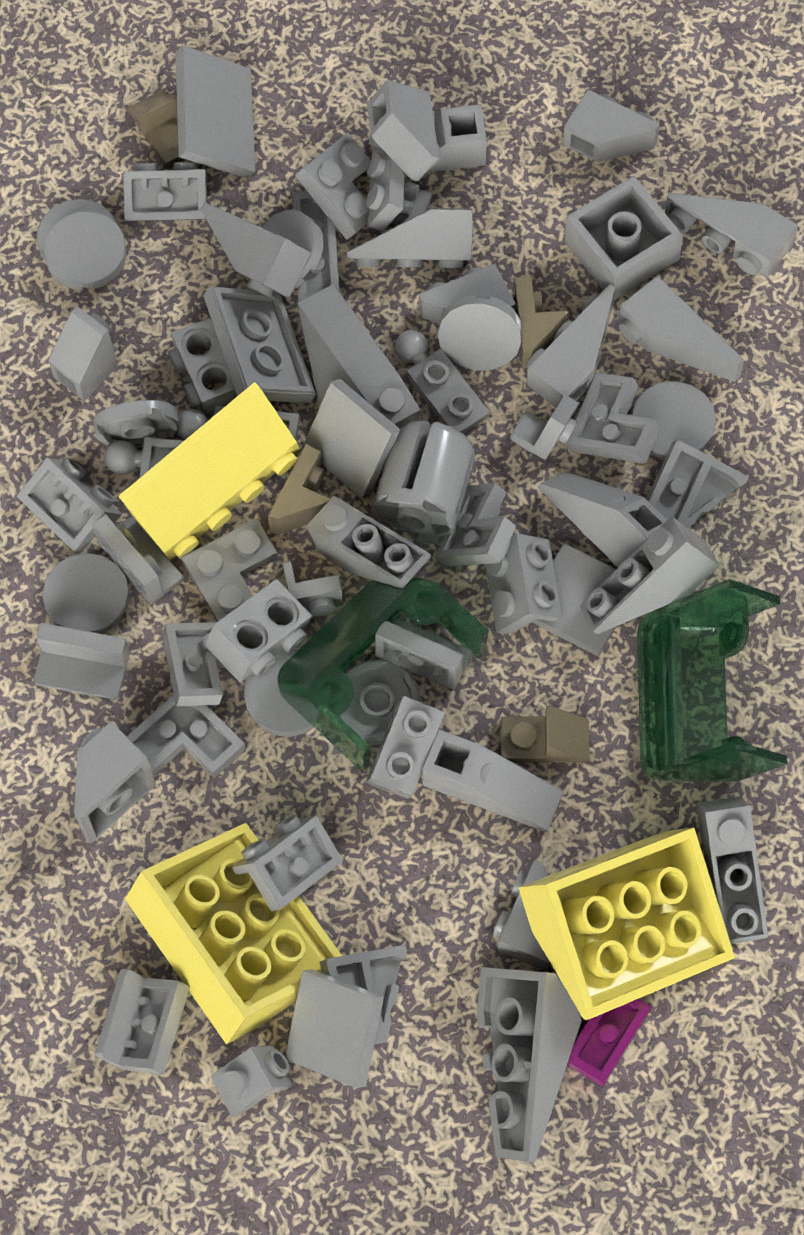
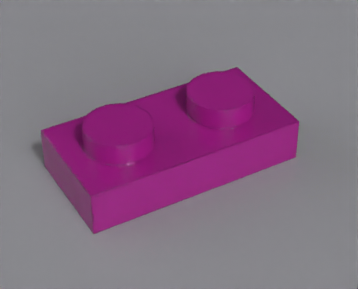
(606, 1040)

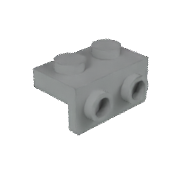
(523, 584)
(141, 1022)

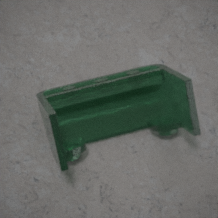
(315, 677)
(685, 686)

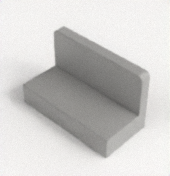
(81, 661)

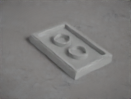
(214, 112)
(259, 343)

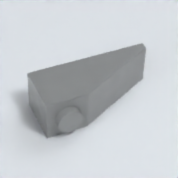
(257, 253)
(673, 330)

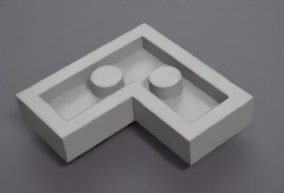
(331, 186)
(605, 426)
(480, 533)
(222, 563)
(192, 665)
(187, 728)

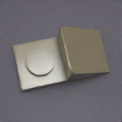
(159, 124)
(537, 326)
(298, 498)
(546, 738)

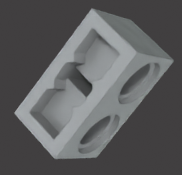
(202, 369)
(253, 625)
(405, 747)

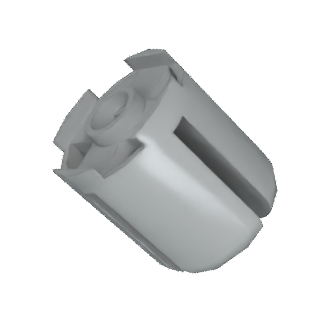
(425, 480)

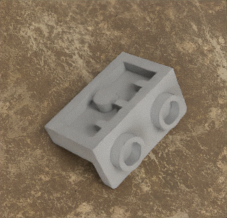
(164, 193)
(67, 501)
(137, 557)
(422, 652)
(289, 860)

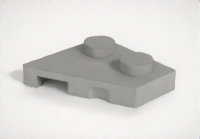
(691, 484)
(374, 972)

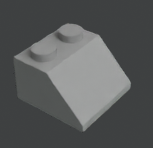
(108, 780)

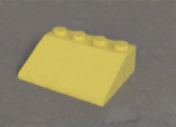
(212, 473)
(629, 921)
(223, 935)

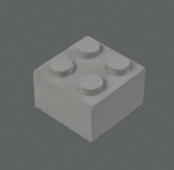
(623, 237)

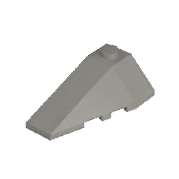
(346, 351)
(532, 1040)

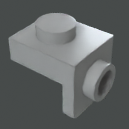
(541, 436)
(316, 595)
(252, 1078)

